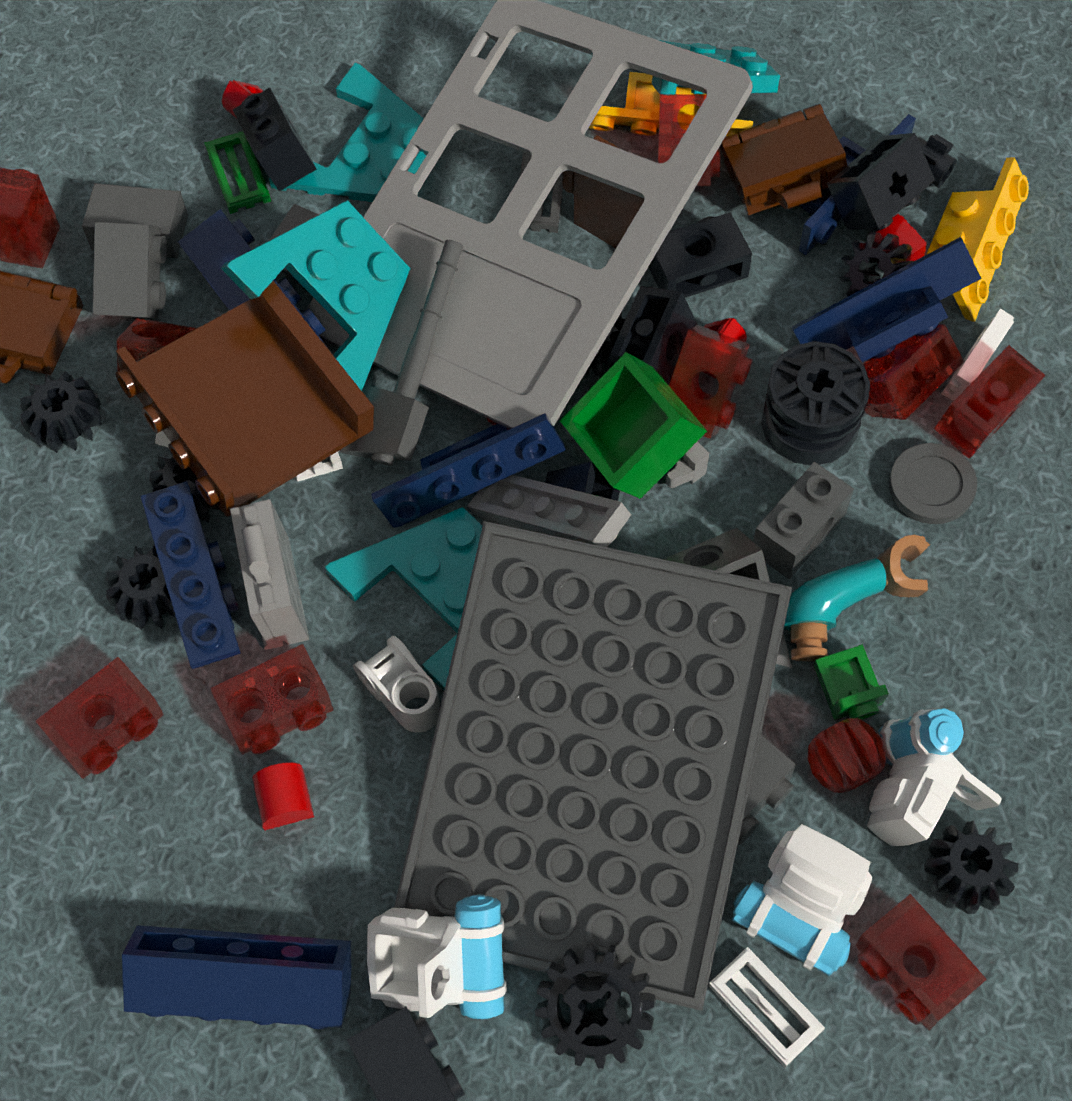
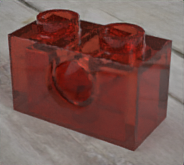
(723, 358)
(989, 401)
(108, 692)
(913, 931)

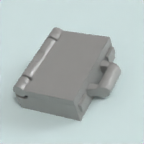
(269, 574)

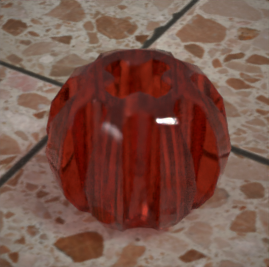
(846, 755)

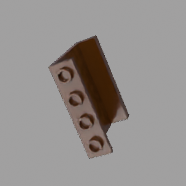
(248, 399)

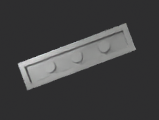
(550, 510)

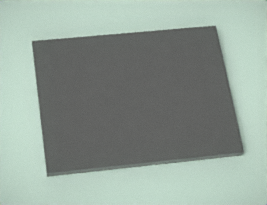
(596, 754)

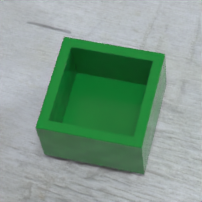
(633, 426)

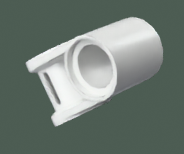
(395, 680)

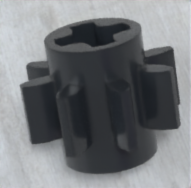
(937, 156)

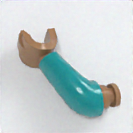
(822, 599)

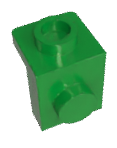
(850, 684)

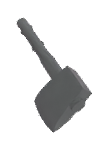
(397, 413)

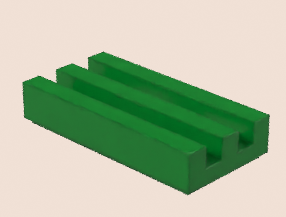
(246, 198)

